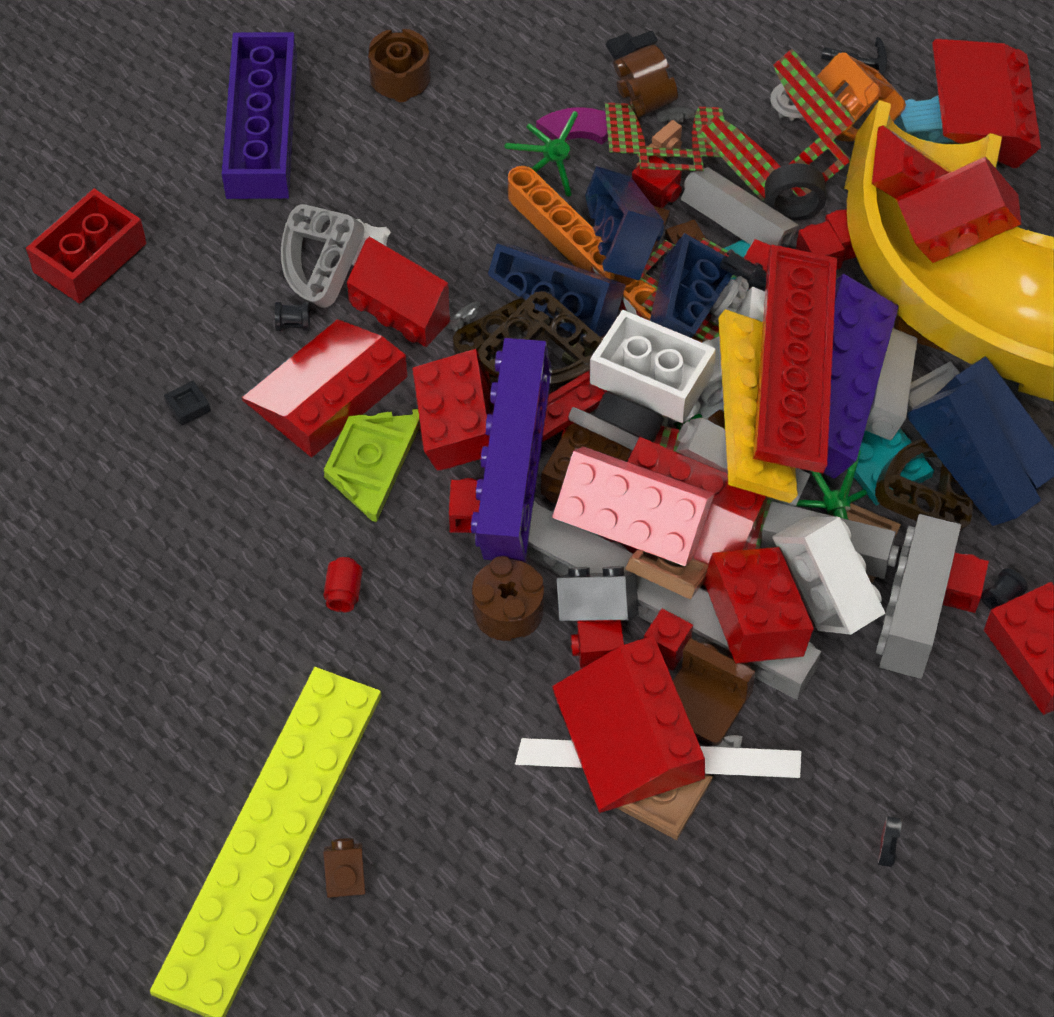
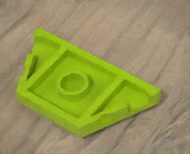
(370, 458)

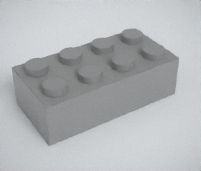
(917, 595)

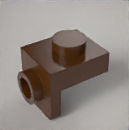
(344, 868)

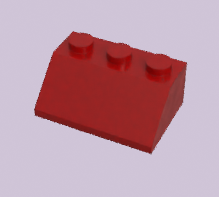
(902, 166)
(960, 209)
(399, 293)

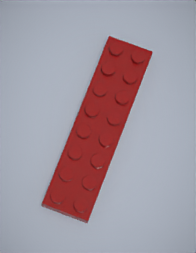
(796, 360)

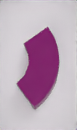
(588, 125)

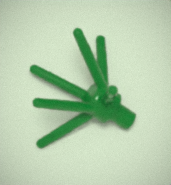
(553, 150)
(836, 501)

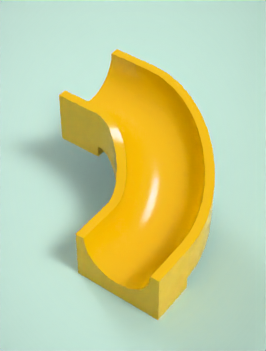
(973, 303)

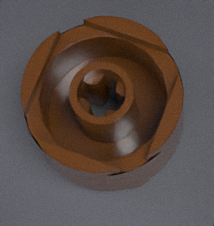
(399, 64)
(645, 80)
(508, 599)

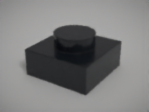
(187, 403)

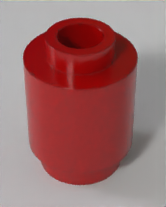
(342, 584)

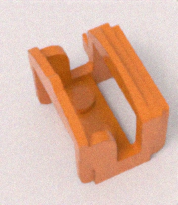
(864, 89)

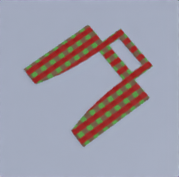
(817, 107)

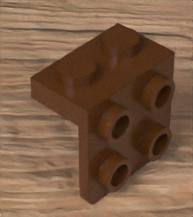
(573, 439)
(712, 690)

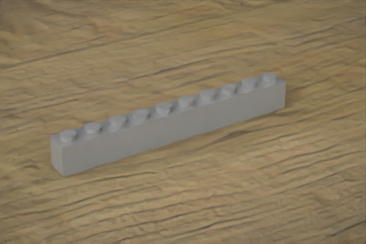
(565, 546)

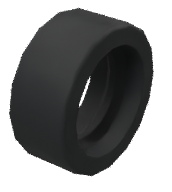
(794, 176)
(629, 416)

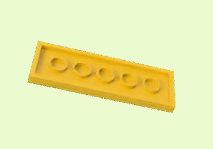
(740, 368)

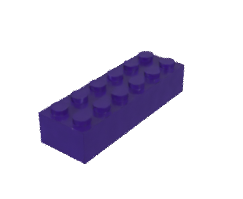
(260, 116)
(859, 347)
(513, 449)

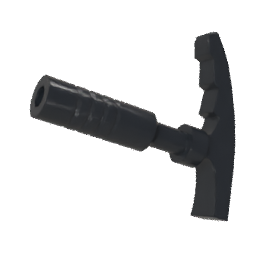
(878, 64)

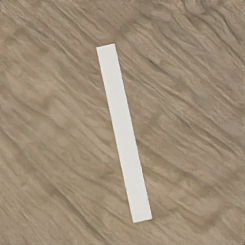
(717, 759)

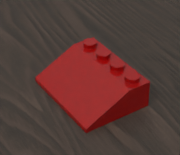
(986, 92)
(327, 382)
(732, 512)
(629, 726)

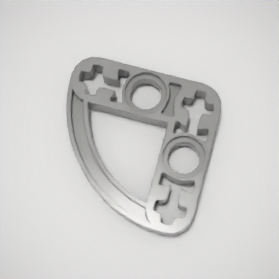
(333, 237)

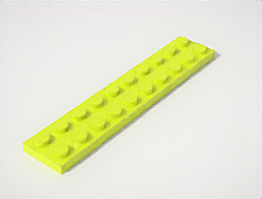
(266, 845)

